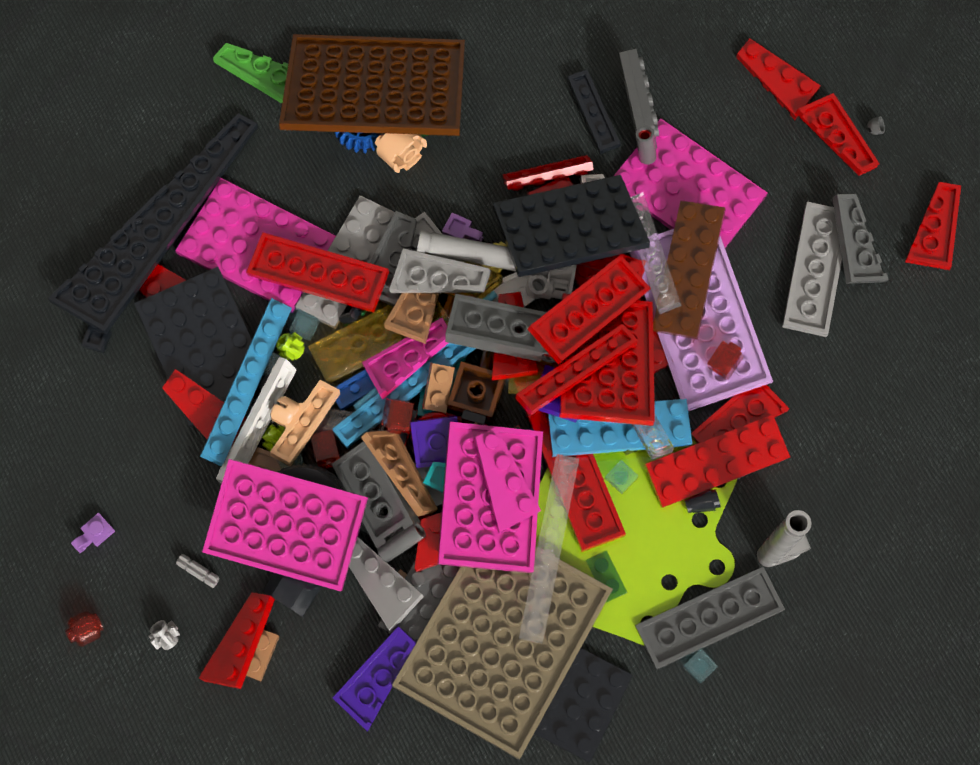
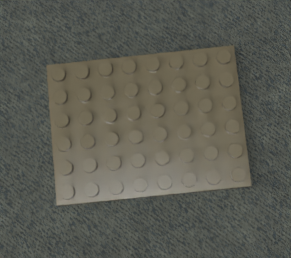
(479, 669)

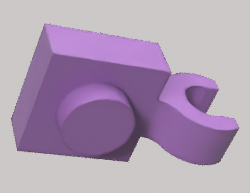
(461, 227)
(95, 531)

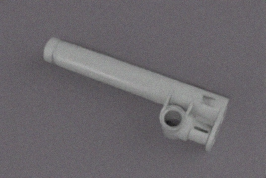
(553, 282)
(786, 541)

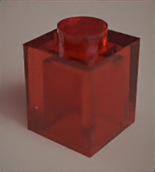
(725, 359)
(397, 415)
(325, 448)

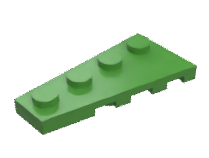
(253, 69)

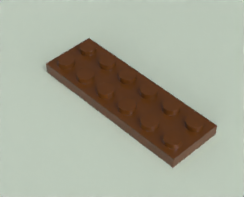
(691, 267)

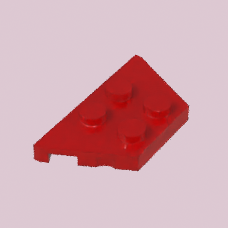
(429, 546)

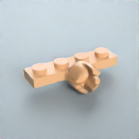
(300, 420)

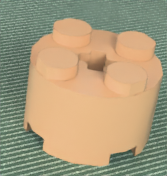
(400, 149)

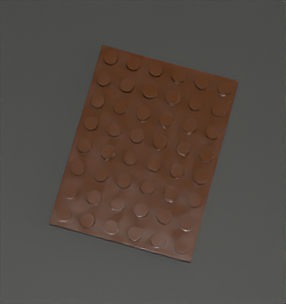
(373, 85)

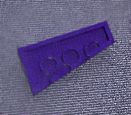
(372, 682)

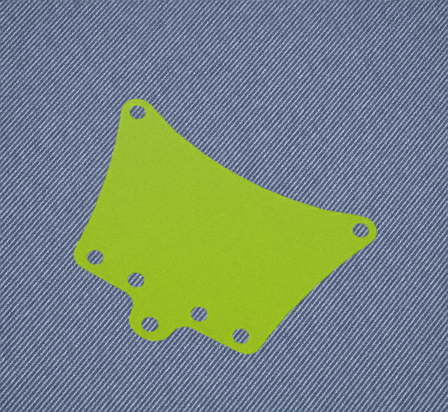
(654, 545)

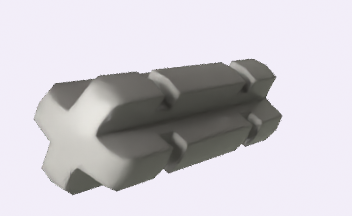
(197, 570)

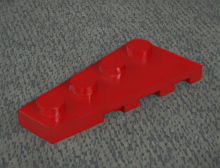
(781, 79)
(837, 130)
(510, 366)
(195, 402)
(236, 650)

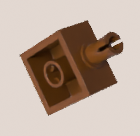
(473, 378)

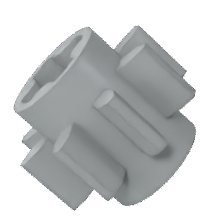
(164, 635)

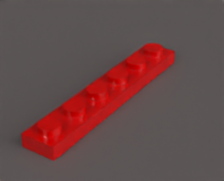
(576, 369)

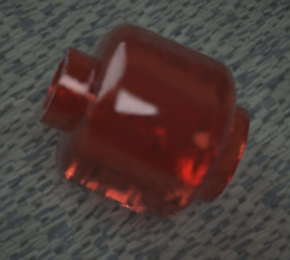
(84, 628)

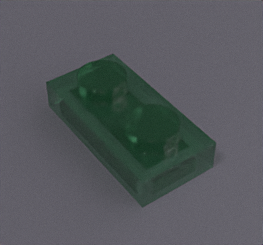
(606, 573)

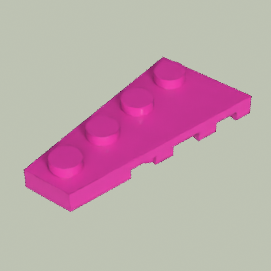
(404, 358)
(506, 486)

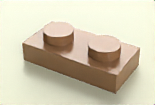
(438, 387)
(262, 655)

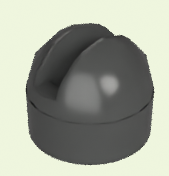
(876, 126)

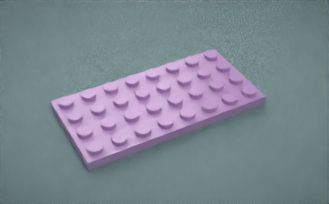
(724, 320)

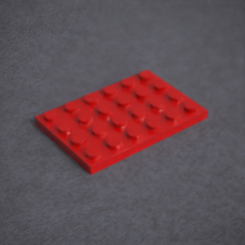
(624, 386)

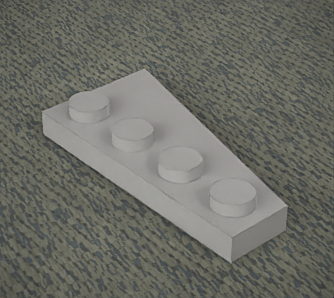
(434, 274)
(383, 585)

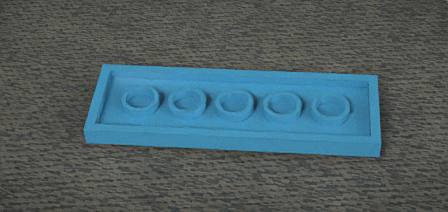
(605, 437)

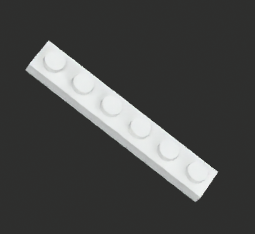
(260, 414)

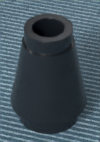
(703, 502)

